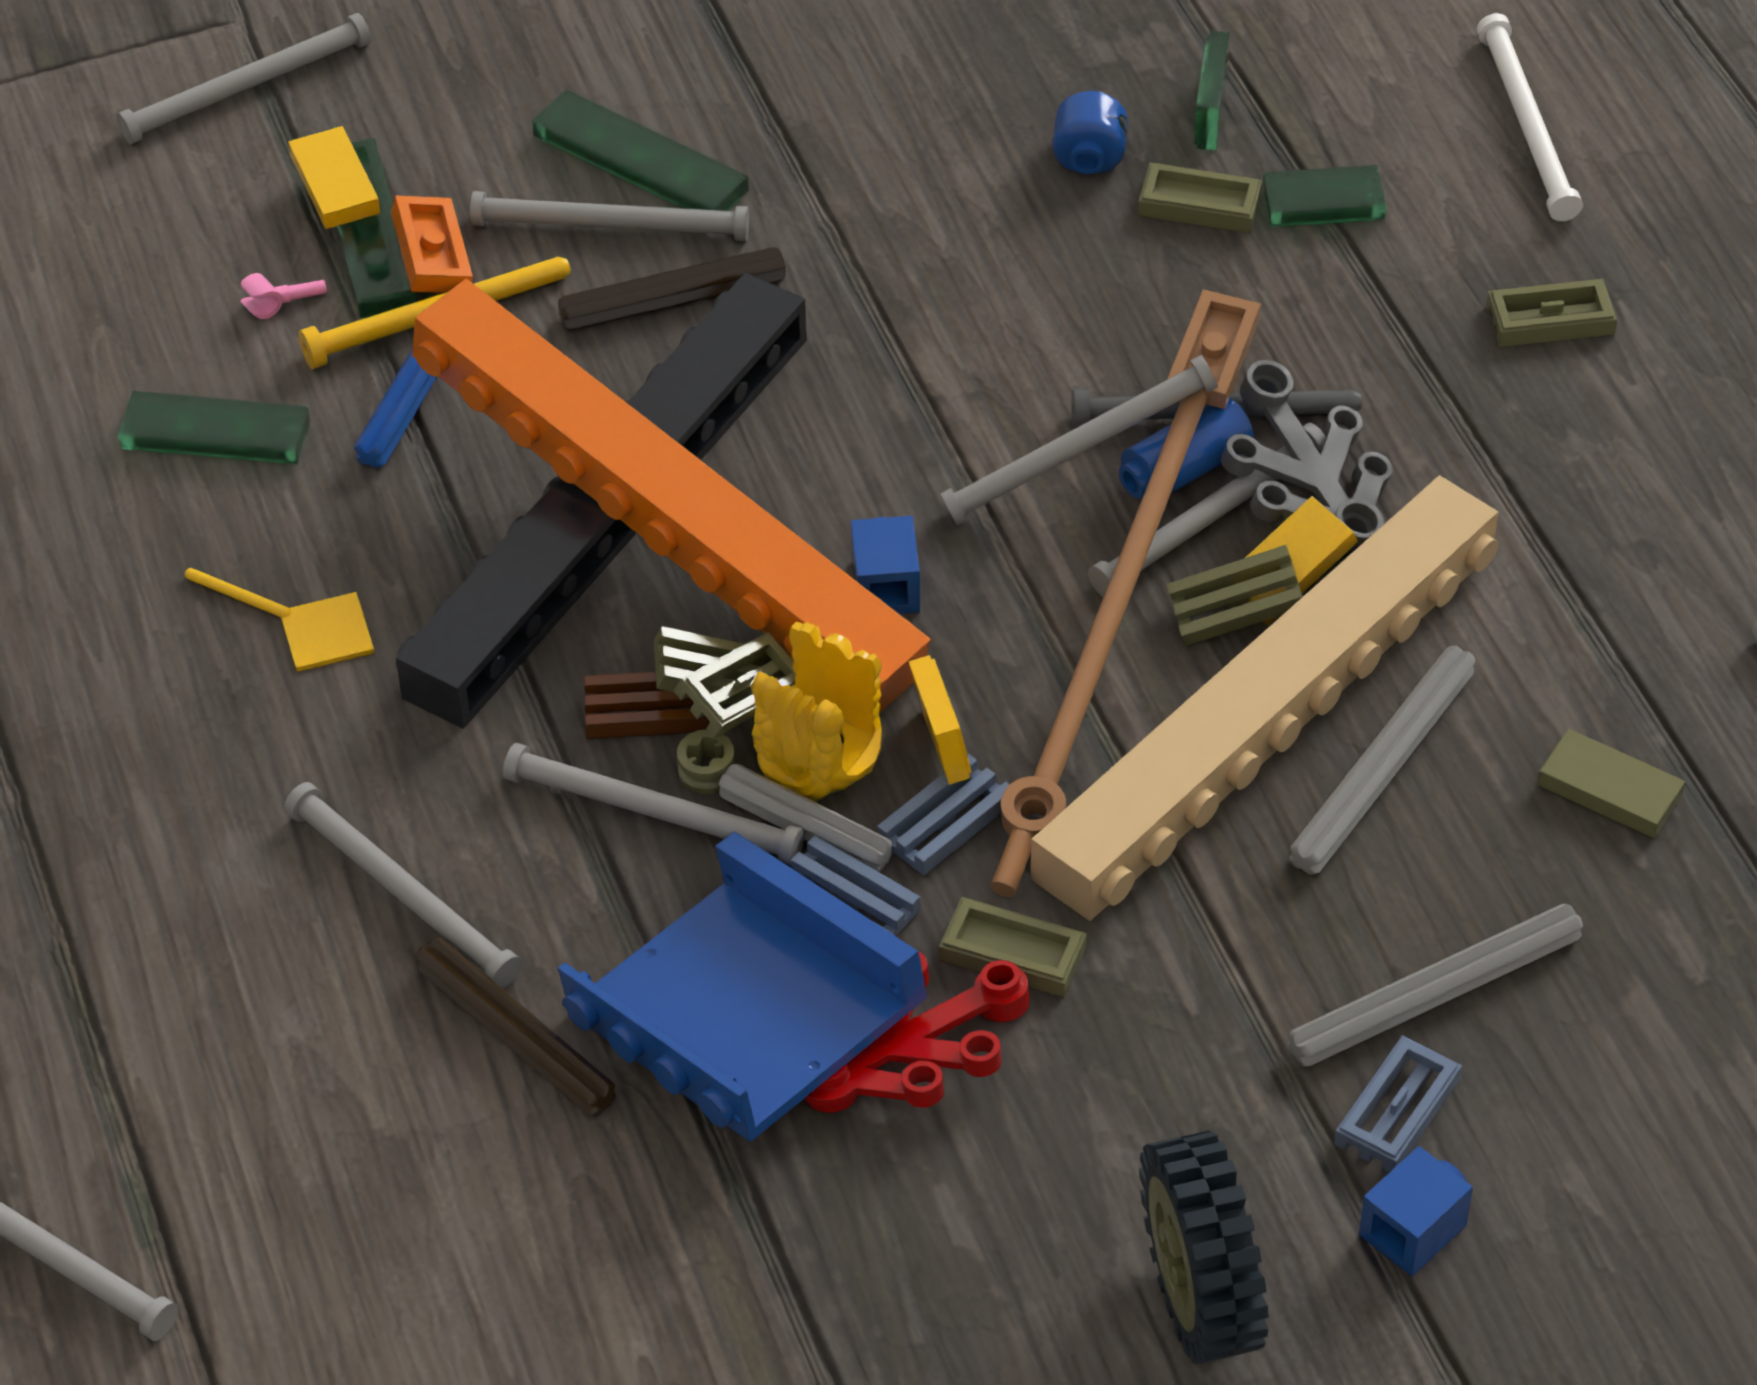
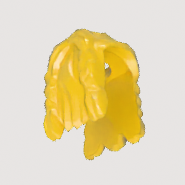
(802, 723)

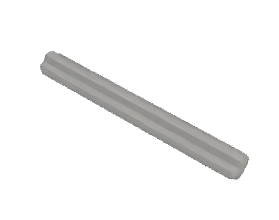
(1382, 760)
(1434, 985)

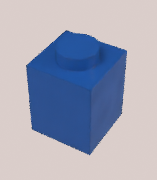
(887, 561)
(1416, 1210)

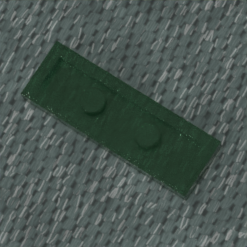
(214, 427)

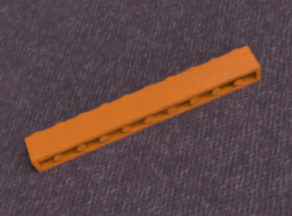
(654, 483)

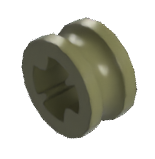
(690, 755)

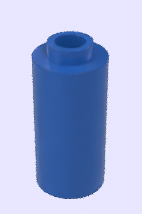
(1203, 454)

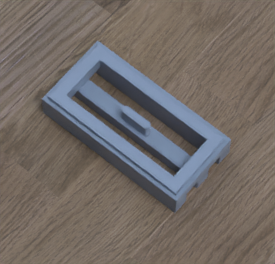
(937, 808)
(857, 884)
(1374, 1143)

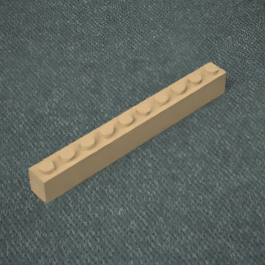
(1262, 699)

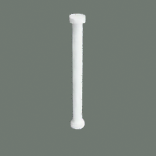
(1563, 202)

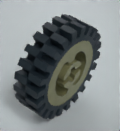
(1203, 1247)

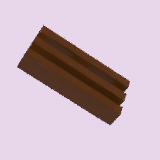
(637, 693)

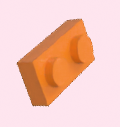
(430, 243)

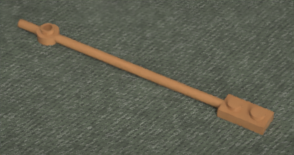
(1222, 335)

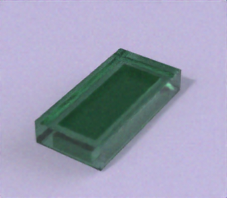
(1211, 90)
(1324, 195)

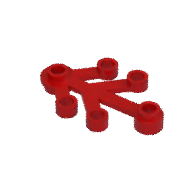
(998, 995)

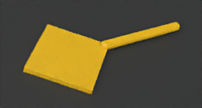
(315, 631)

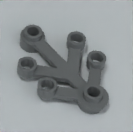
(1265, 394)

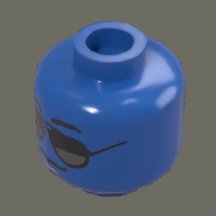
(1090, 132)

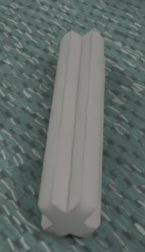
(788, 808)

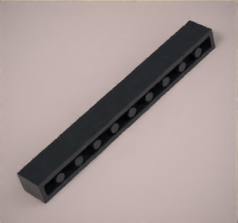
(566, 536)

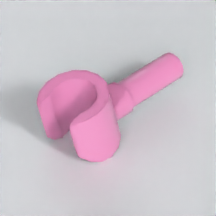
(267, 299)

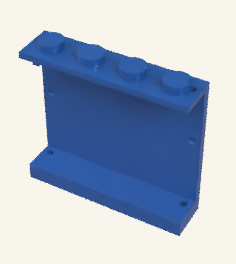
(751, 992)

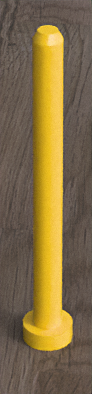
(319, 345)

